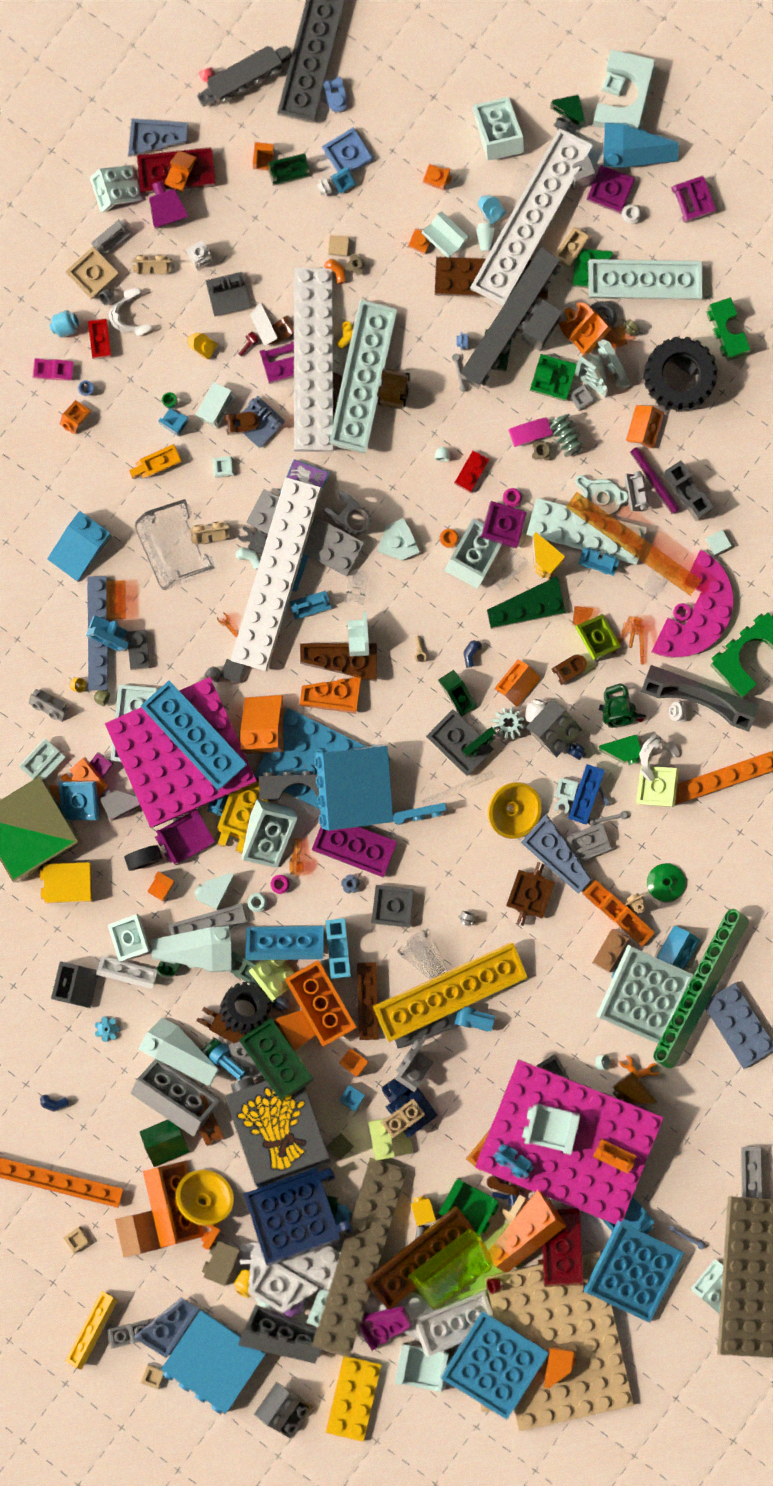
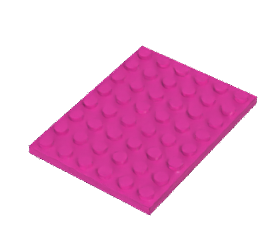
(574, 1177)

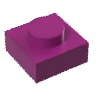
(101, 764)

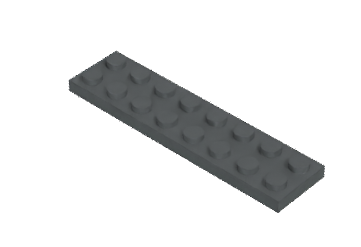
(310, 59)

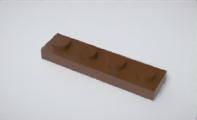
(366, 1000)

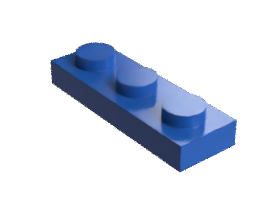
(586, 794)

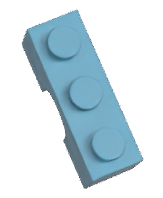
(338, 948)

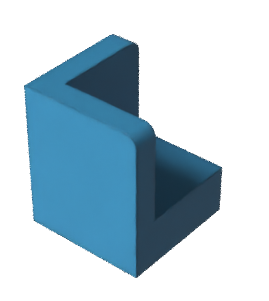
(174, 422)

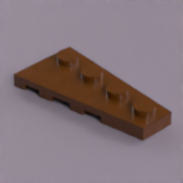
(336, 658)

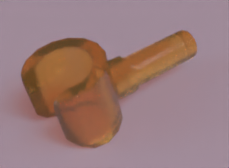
(227, 623)

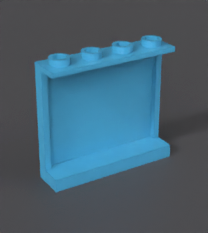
(354, 787)
(212, 1362)

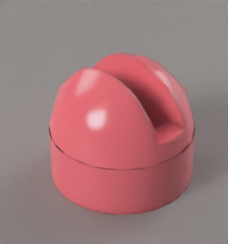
(205, 74)

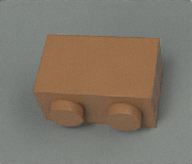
(610, 950)

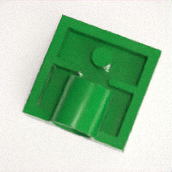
(553, 377)

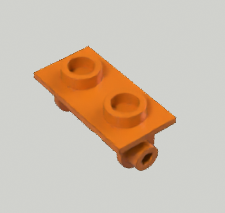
(614, 1156)

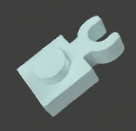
(565, 791)

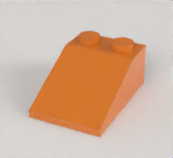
(262, 725)

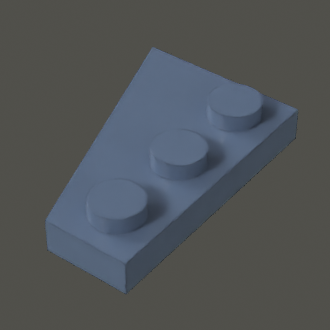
(168, 1327)

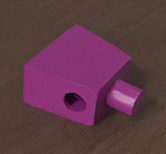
(165, 206)

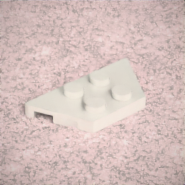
(276, 1284)

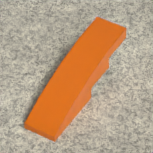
(618, 913)

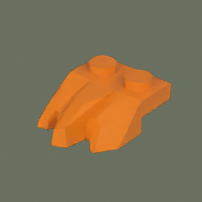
(584, 327)

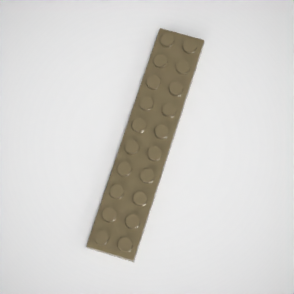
(359, 1257)

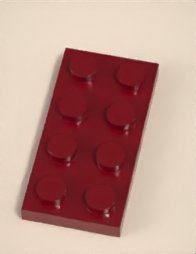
(156, 167)
(564, 1253)

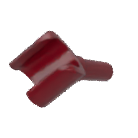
(252, 339)

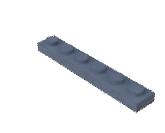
(96, 651)

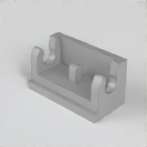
(585, 175)

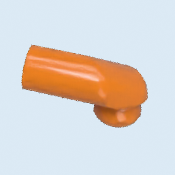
(338, 268)

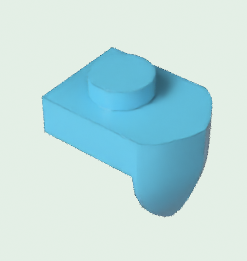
(491, 208)

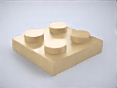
(92, 273)

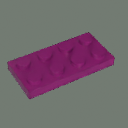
(356, 848)

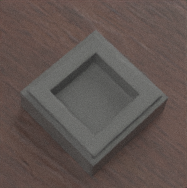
(232, 671)

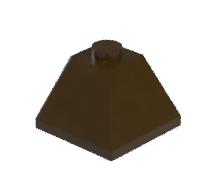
(632, 1090)

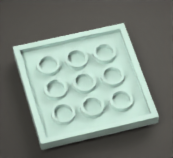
(644, 994)

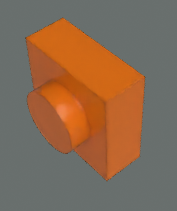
(419, 242)

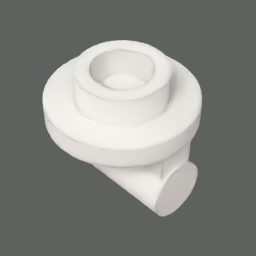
(678, 711)

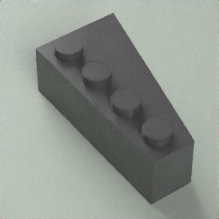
(279, 1336)

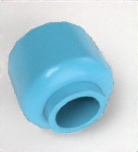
(64, 323)

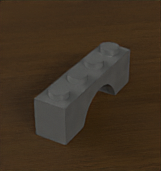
(272, 786)

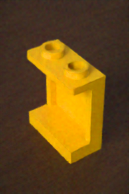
(66, 882)

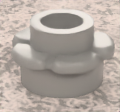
(467, 918)

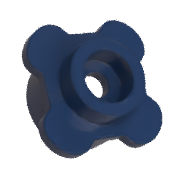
(577, 751)

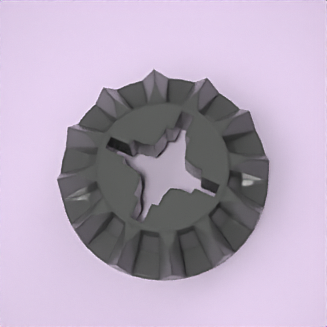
(610, 311)

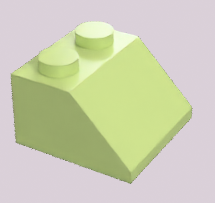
(384, 1145)

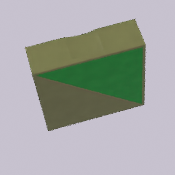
(33, 829)

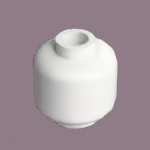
(534, 708)

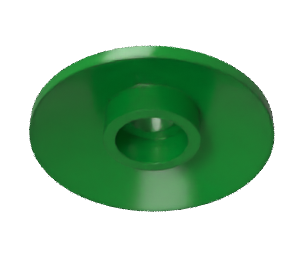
(658, 889)

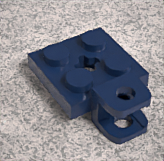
(400, 1095)

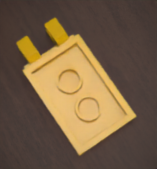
(236, 815)

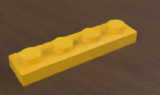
(91, 1330)

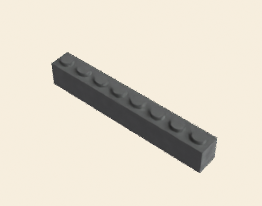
(509, 318)

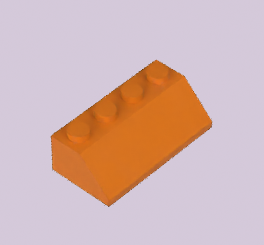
(320, 1003)
(169, 1221)

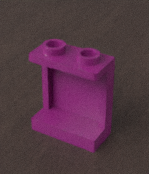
(184, 837)

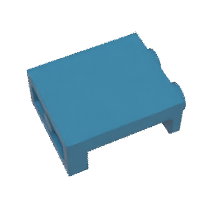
(635, 1217)

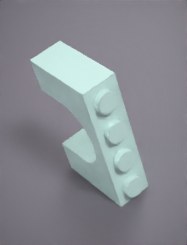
(639, 71)

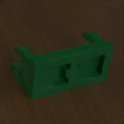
(288, 169)

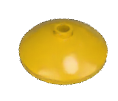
(521, 816)
(205, 1187)

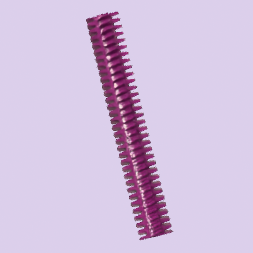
(654, 479)

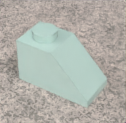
(214, 890)

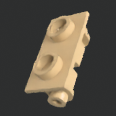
(144, 263)
(202, 532)
(636, 903)

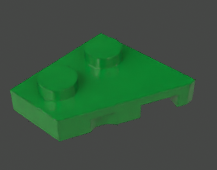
(580, 276)

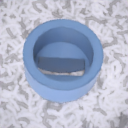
(89, 390)

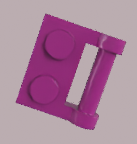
(699, 197)
(279, 369)

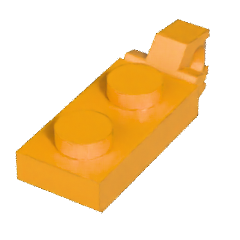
(156, 462)

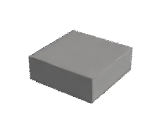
(581, 397)

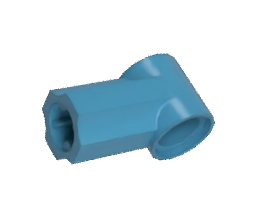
(470, 1018)

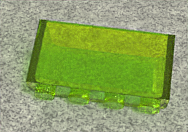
(452, 1269)

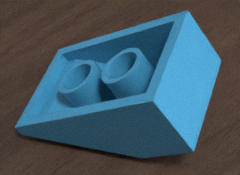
(79, 546)

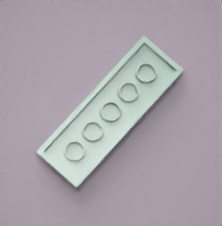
(645, 279)
(563, 527)

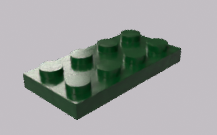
(276, 1060)

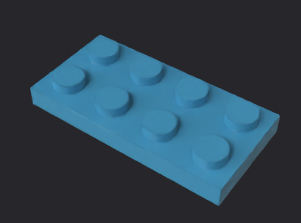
(284, 943)

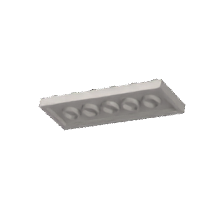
(324, 540)

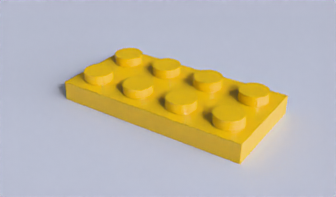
(353, 1398)

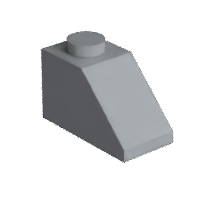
(118, 803)

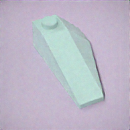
(592, 372)
(199, 948)
(173, 1047)

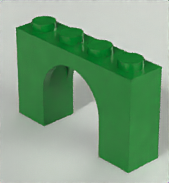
(728, 664)

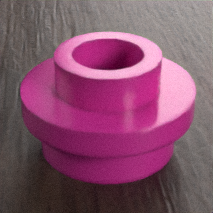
(512, 491)
(284, 879)

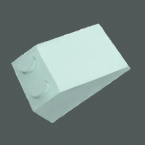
(498, 129)
(472, 556)
(268, 833)

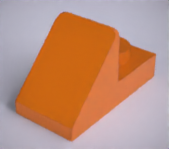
(180, 170)

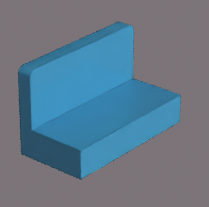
(678, 947)

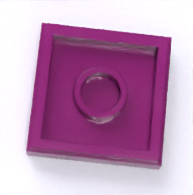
(610, 189)
(503, 524)

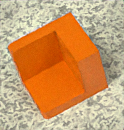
(262, 155)
(161, 886)
(353, 1062)

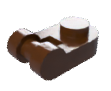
(285, 321)
(248, 420)
(575, 664)
(508, 1187)

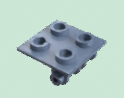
(268, 421)

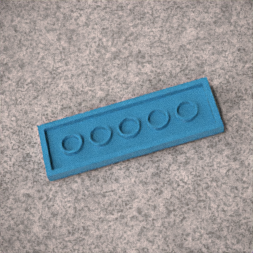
(193, 735)

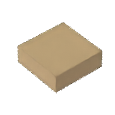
(338, 245)
(76, 1240)
(152, 1377)

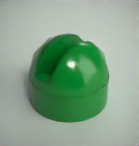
(167, 400)

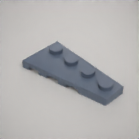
(553, 850)

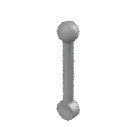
(455, 357)
(622, 815)

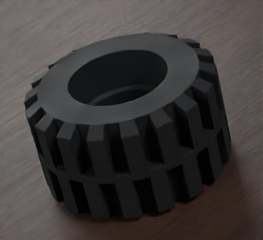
(248, 993)

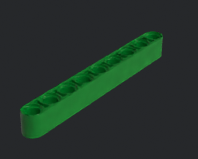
(700, 988)

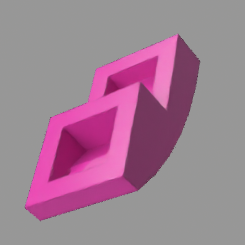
(52, 369)
(530, 431)

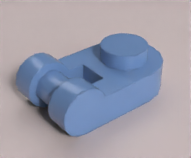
(336, 101)

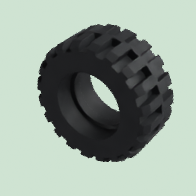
(680, 348)

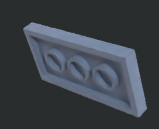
(739, 1025)

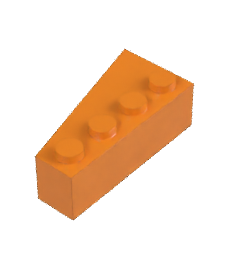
(527, 1232)

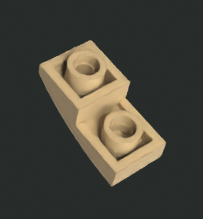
(402, 1118)

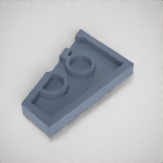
(155, 135)

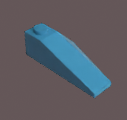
(632, 147)

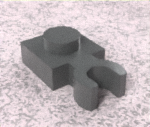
(256, 540)

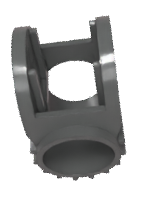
(342, 518)

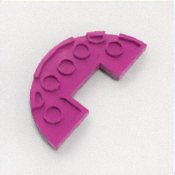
(707, 617)

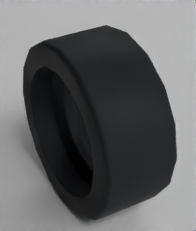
(143, 857)

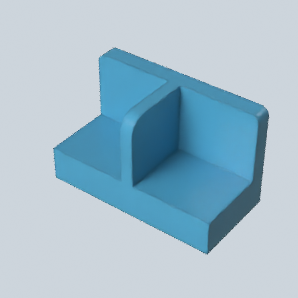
(107, 633)

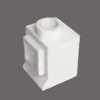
(199, 255)

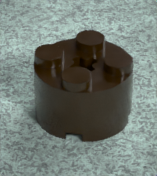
(394, 388)

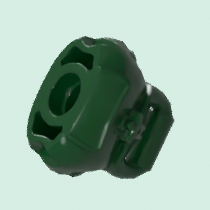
(618, 710)

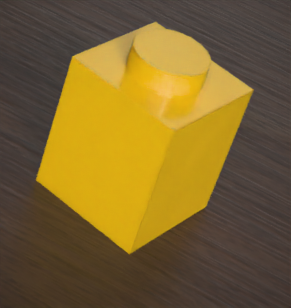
(422, 1210)

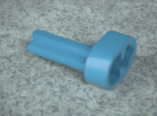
(222, 1056)

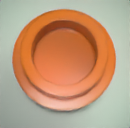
(449, 538)

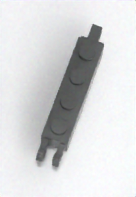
(243, 75)

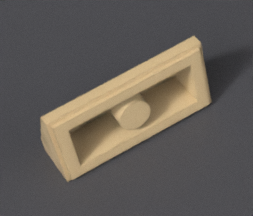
(572, 246)

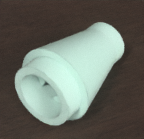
(485, 236)

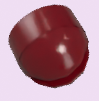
(494, 1285)

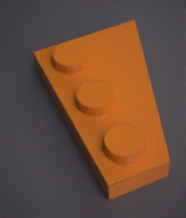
(334, 695)

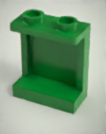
(472, 1203)

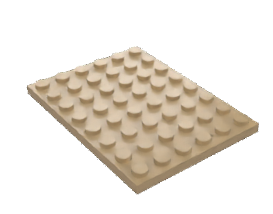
(566, 1320)

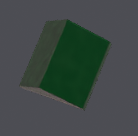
(163, 1142)

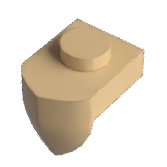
(517, 1207)

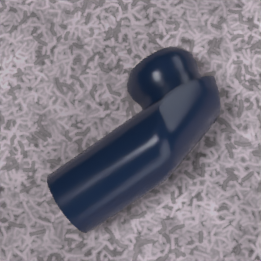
(469, 652)
(52, 1105)

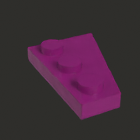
(382, 1325)

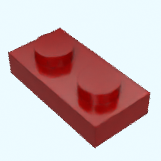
(99, 338)
(471, 471)

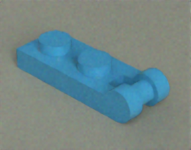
(419, 813)

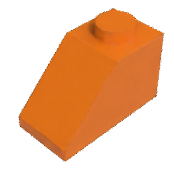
(558, 1365)

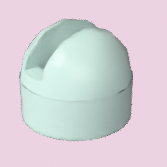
(442, 454)
(603, 1062)

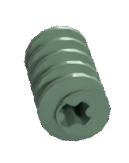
(566, 435)

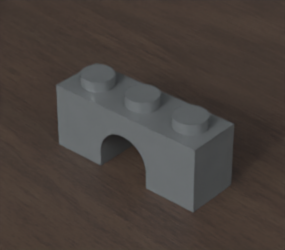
(683, 485)

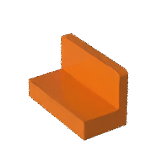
(645, 426)
(517, 682)

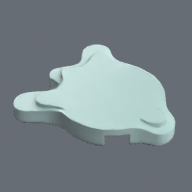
(602, 493)

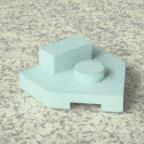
(398, 541)

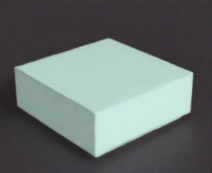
(613, 84)
(223, 466)
(718, 542)

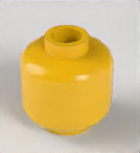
(242, 1283)

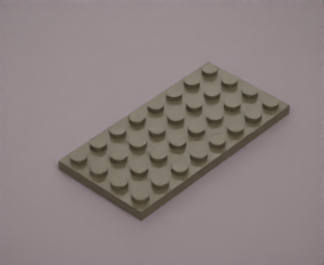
(747, 1279)

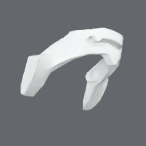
(114, 316)
(649, 745)

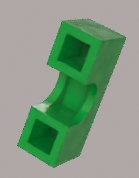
(731, 344)

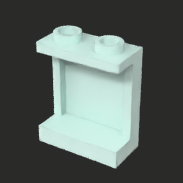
(551, 1127)
(421, 1370)

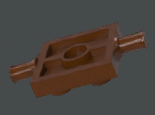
(530, 894)

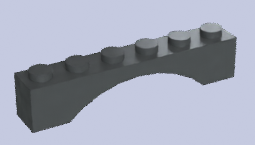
(733, 709)

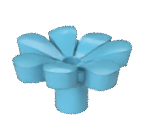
(111, 1029)

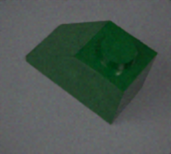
(457, 693)

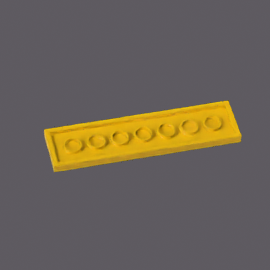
(450, 992)

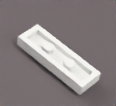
(127, 972)

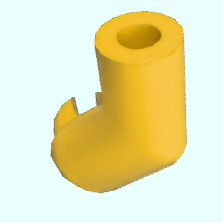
(347, 334)

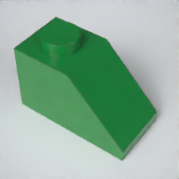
(623, 749)

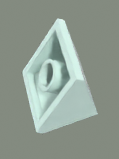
(129, 938)

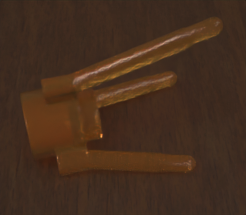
(633, 627)

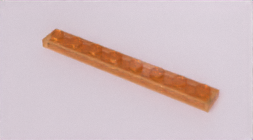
(633, 543)

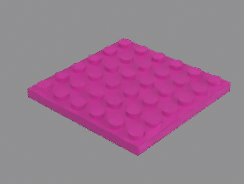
(160, 772)

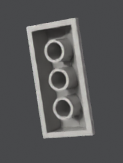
(172, 1096)

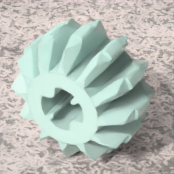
(509, 730)

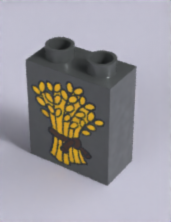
(274, 1134)

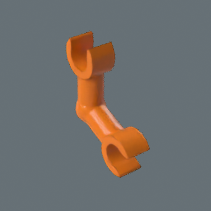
(641, 1073)

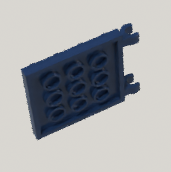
(294, 1216)

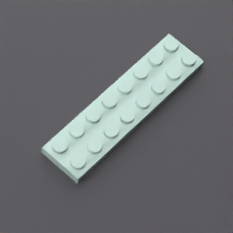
(362, 376)

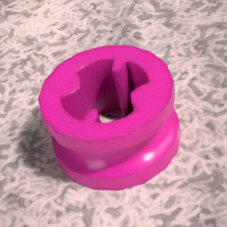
(685, 607)

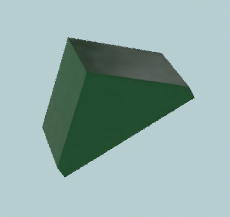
(570, 108)

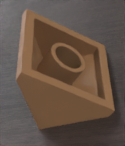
(137, 1234)

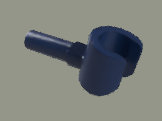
(512, 1199)

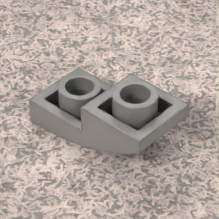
(125, 1334)

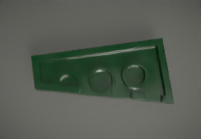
(534, 604)

